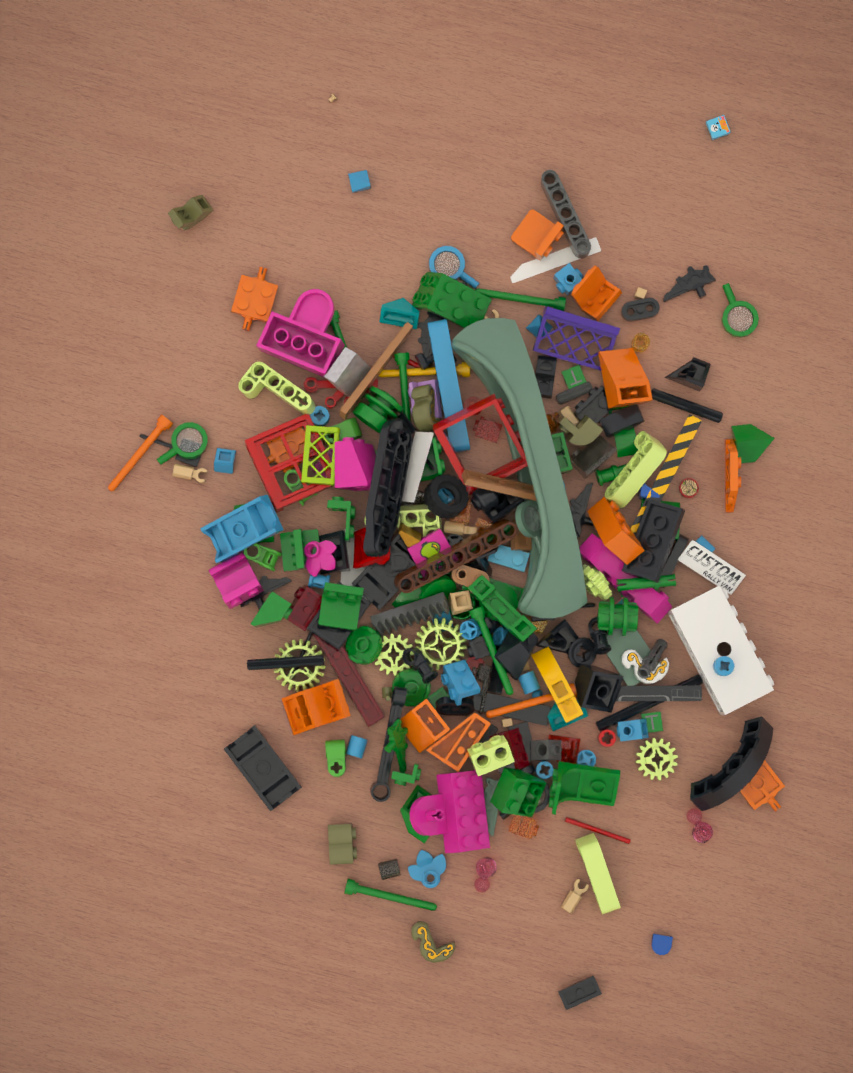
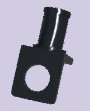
(482, 563)

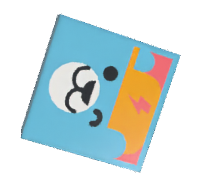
(718, 127)

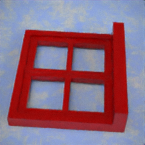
(267, 473)

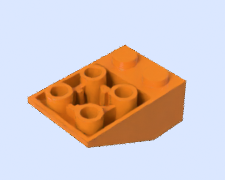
(624, 378)

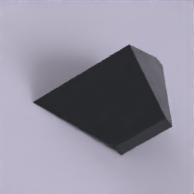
(691, 374)
(559, 638)

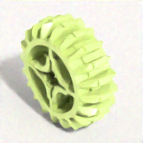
(449, 642)
(312, 676)

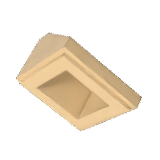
(460, 602)

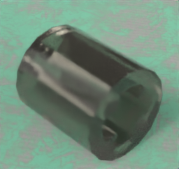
(389, 869)

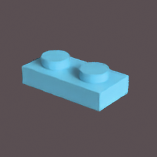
(509, 558)

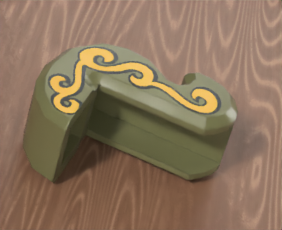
(424, 408)
(427, 945)

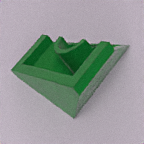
(750, 442)

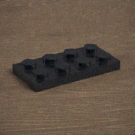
(656, 535)

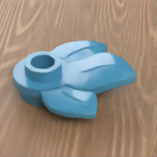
(427, 865)

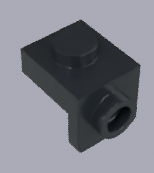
(478, 648)

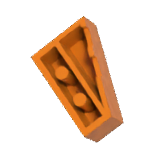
(614, 530)
(454, 745)

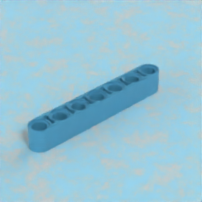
(448, 382)

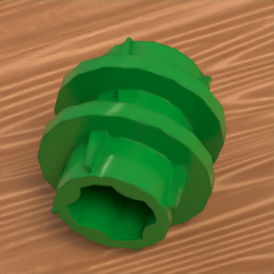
(617, 616)

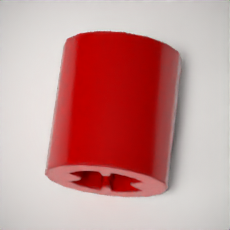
(611, 741)

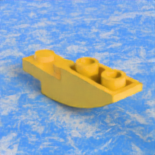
(557, 684)

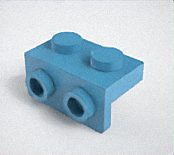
(459, 681)

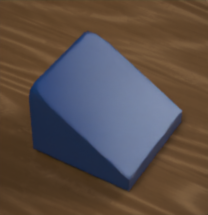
(644, 491)

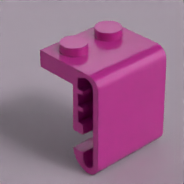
(236, 580)

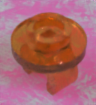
(553, 425)

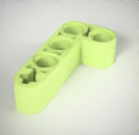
(284, 386)
(637, 470)
(421, 520)
(598, 873)

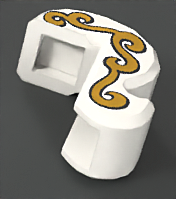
(632, 658)

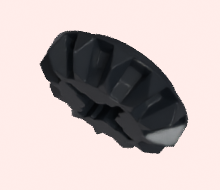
(587, 657)

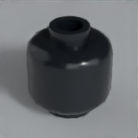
(484, 499)

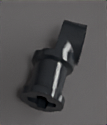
(597, 636)
(420, 664)

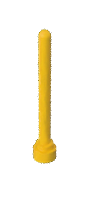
(462, 369)

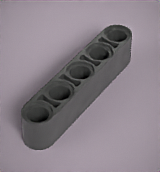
(565, 205)

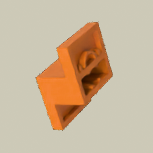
(316, 707)

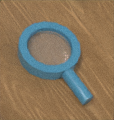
(451, 263)

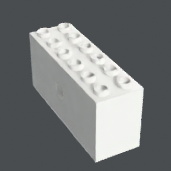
(705, 624)

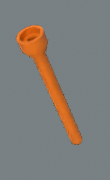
(162, 424)
(524, 704)

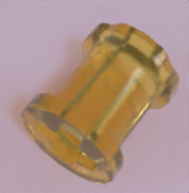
(640, 336)

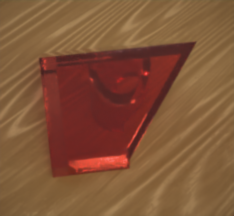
(569, 748)

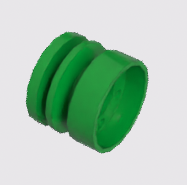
(378, 409)

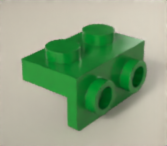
(402, 778)

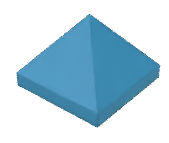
(534, 326)

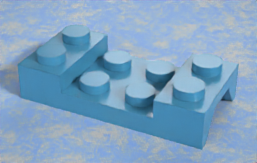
(243, 528)

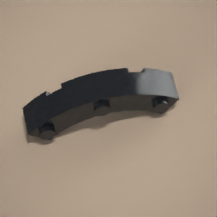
(737, 769)

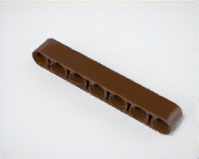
(466, 555)

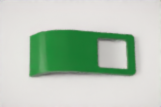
(625, 440)

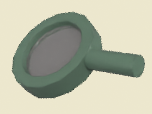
(528, 521)

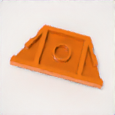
(732, 480)

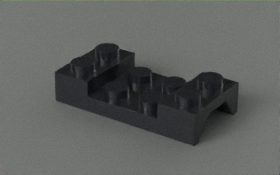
(379, 580)
(262, 768)

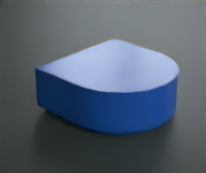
(661, 944)

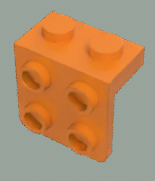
(537, 234)
(595, 294)

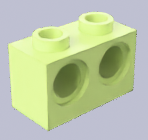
(491, 760)

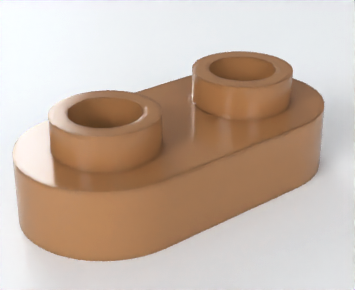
(471, 575)

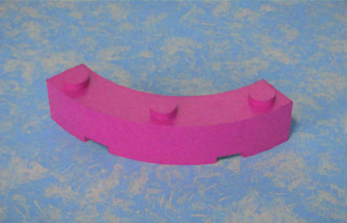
(650, 602)

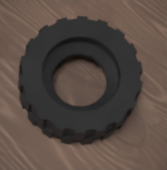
(455, 487)

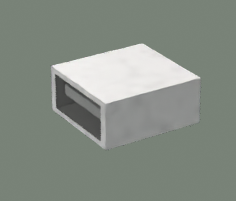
(347, 372)

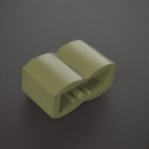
(341, 843)

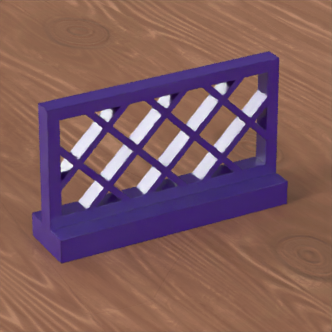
(576, 322)

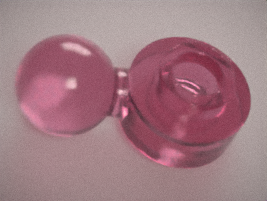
(695, 816)
(482, 883)

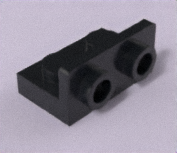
(594, 407)

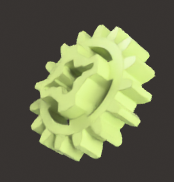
(596, 583)
(384, 655)
(664, 757)

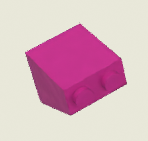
(354, 464)

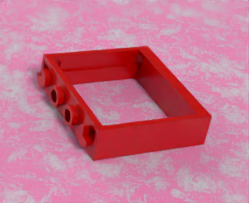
(507, 420)

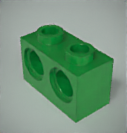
(562, 452)

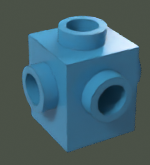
(565, 274)

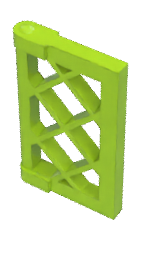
(306, 463)

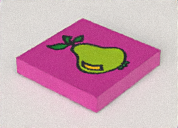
(429, 546)

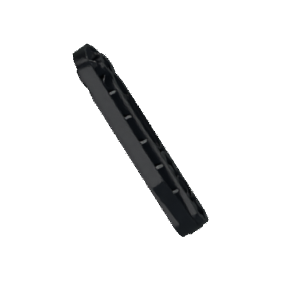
(387, 486)

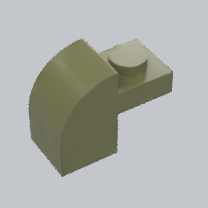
(191, 213)
(581, 434)

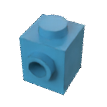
(632, 730)

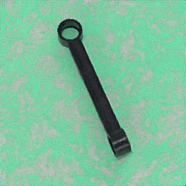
(397, 704)

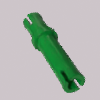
(640, 583)

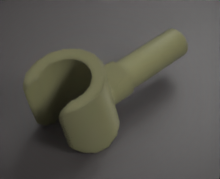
(387, 693)

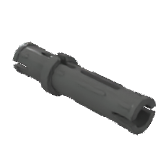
(646, 668)

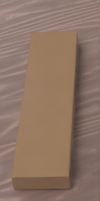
(498, 484)

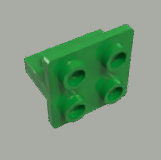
(293, 548)

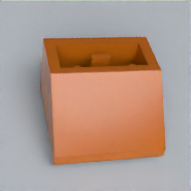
(424, 725)

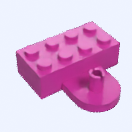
(303, 335)
(455, 812)

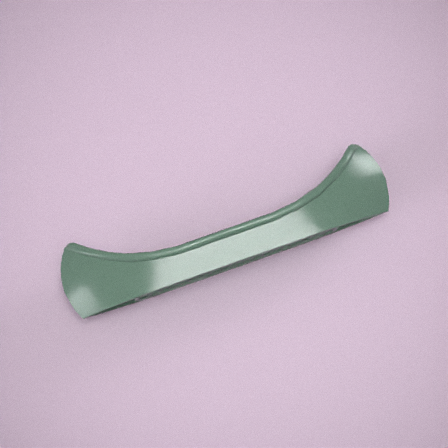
(502, 364)

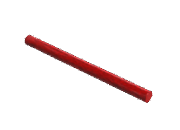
(597, 830)

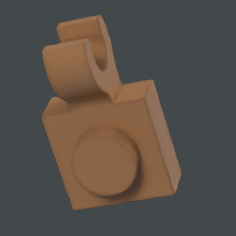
(520, 542)

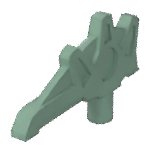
(491, 810)

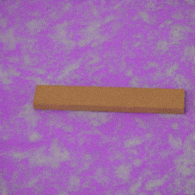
(375, 371)

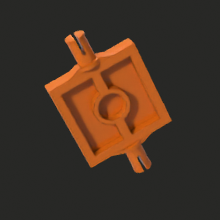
(254, 298)
(278, 452)
(763, 788)

